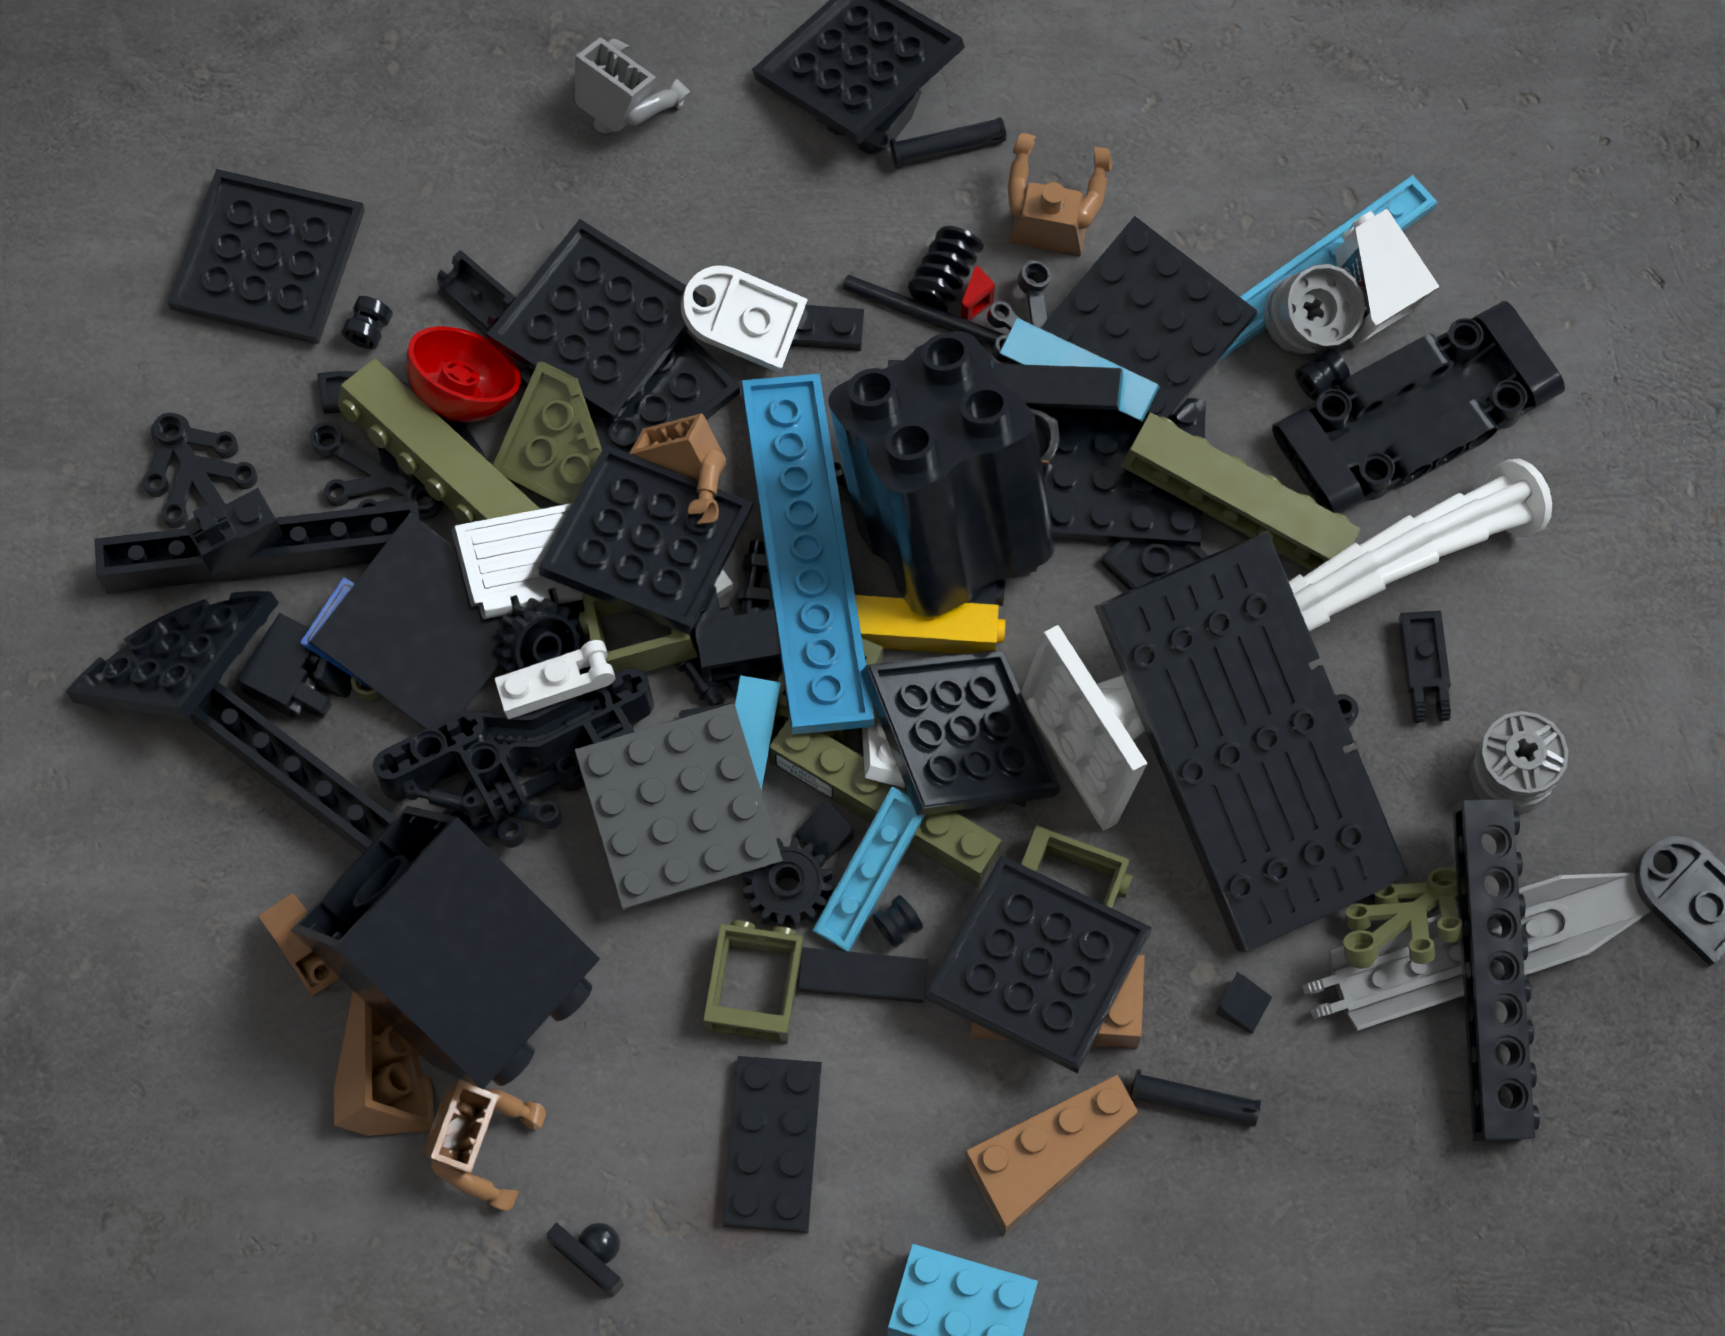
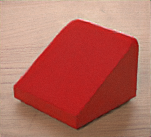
(978, 294)

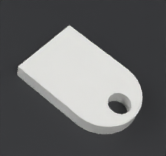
(745, 316)

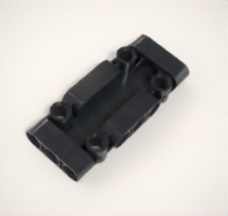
(1418, 408)

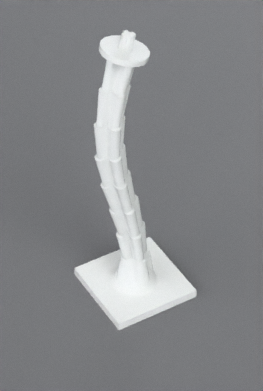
(1096, 724)

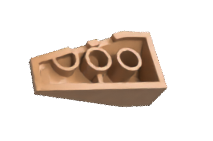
(379, 1078)

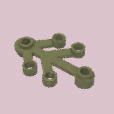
(1440, 888)

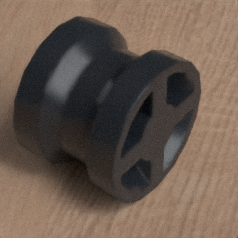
(897, 921)

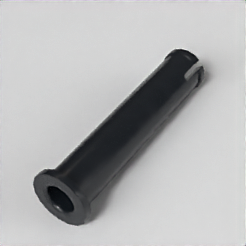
(947, 141)
(1194, 1099)

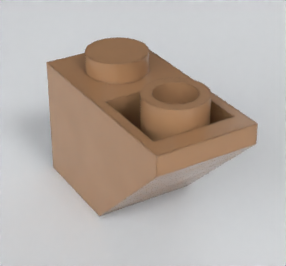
(307, 965)

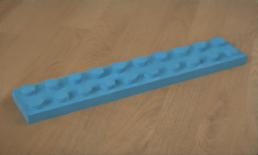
(806, 554)

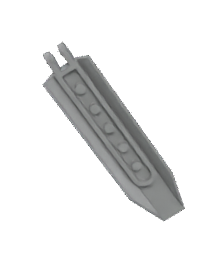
(1561, 923)

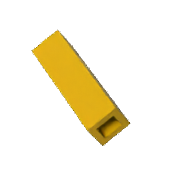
(959, 631)

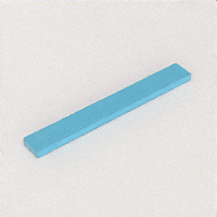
(1405, 203)

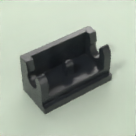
(473, 293)

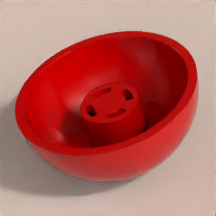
(460, 374)

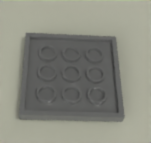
(678, 806)

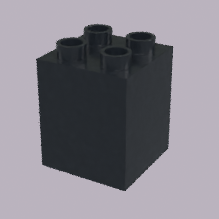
(449, 947)

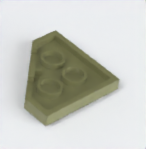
(550, 437)

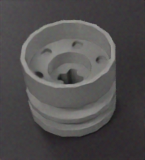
(1332, 303)
(1502, 775)

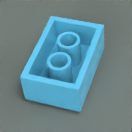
(959, 1298)

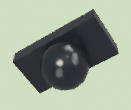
(590, 1253)

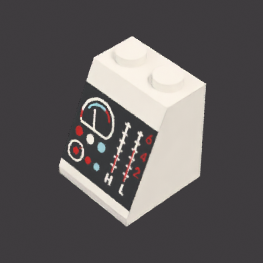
(1386, 271)

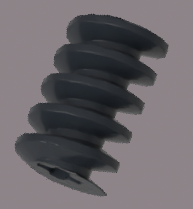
(944, 265)

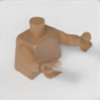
(1049, 213)
(688, 449)
(460, 1132)

